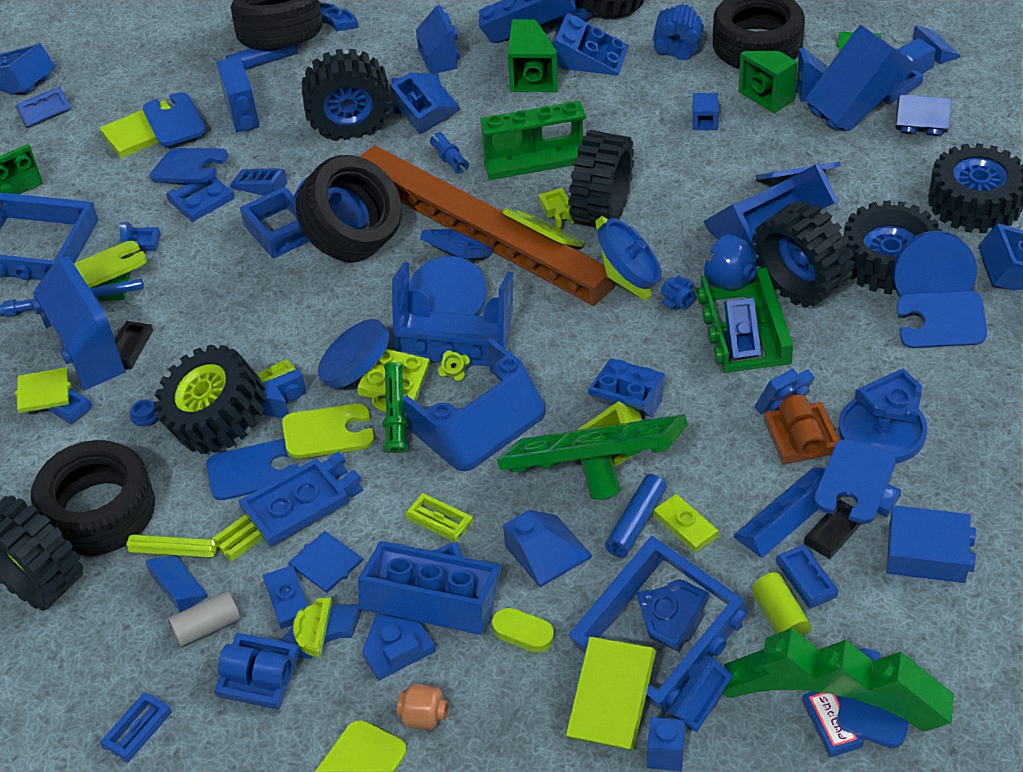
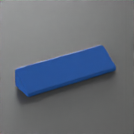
(782, 515)

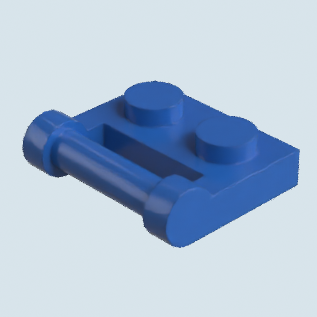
(201, 202)

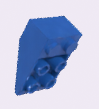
(587, 47)

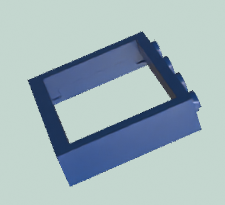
(46, 210)
(626, 586)

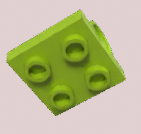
(414, 372)

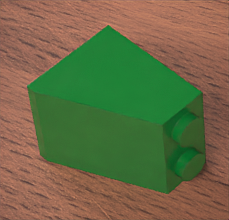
(531, 58)

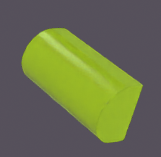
(780, 604)

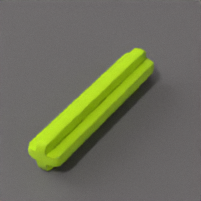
(171, 546)

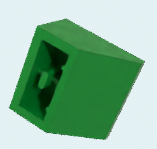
(19, 171)

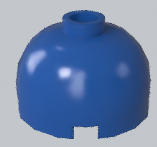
(732, 263)

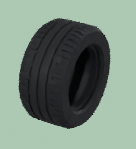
(734, 18)
(275, 22)
(370, 186)
(89, 465)

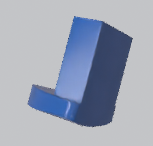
(146, 237)

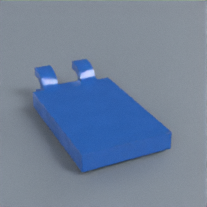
(300, 498)

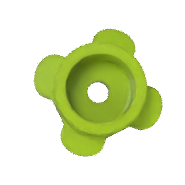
(453, 358)

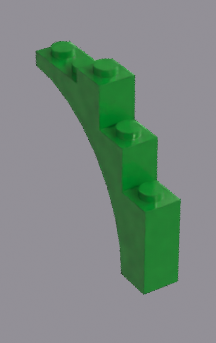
(843, 670)

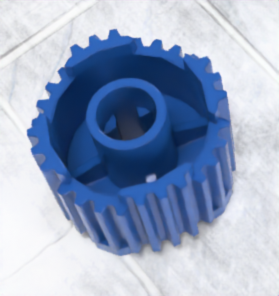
(678, 32)

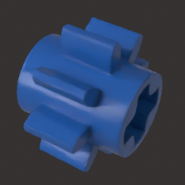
(677, 292)

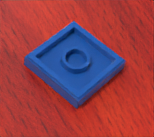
(456, 243)

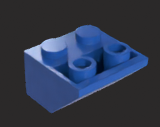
(437, 42)
(422, 100)
(629, 384)

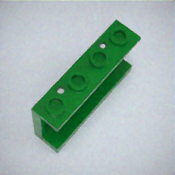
(534, 151)
(770, 322)

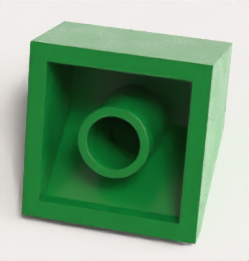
(768, 78)

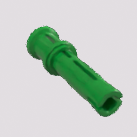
(394, 422)

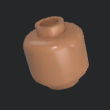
(422, 707)

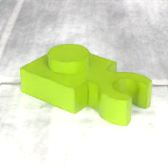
(556, 204)

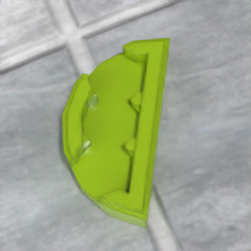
(311, 626)

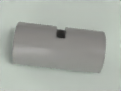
(204, 619)

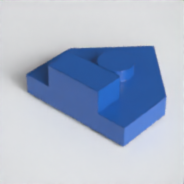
(892, 396)
(673, 612)
(395, 645)

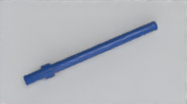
(13, 307)

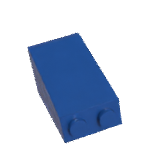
(858, 79)

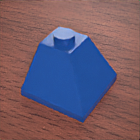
(543, 545)

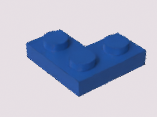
(783, 387)

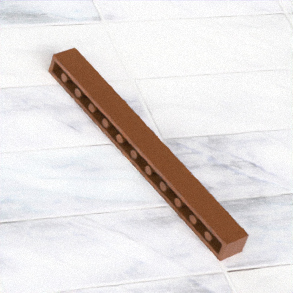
(509, 238)

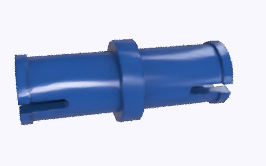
(449, 152)

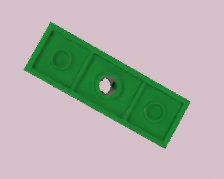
(595, 449)

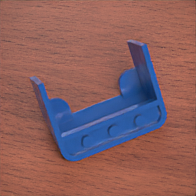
(744, 217)
(80, 323)
(432, 333)
(487, 423)

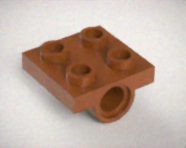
(801, 430)

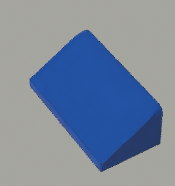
(944, 51)
(176, 582)

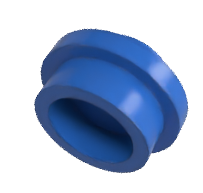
(143, 413)

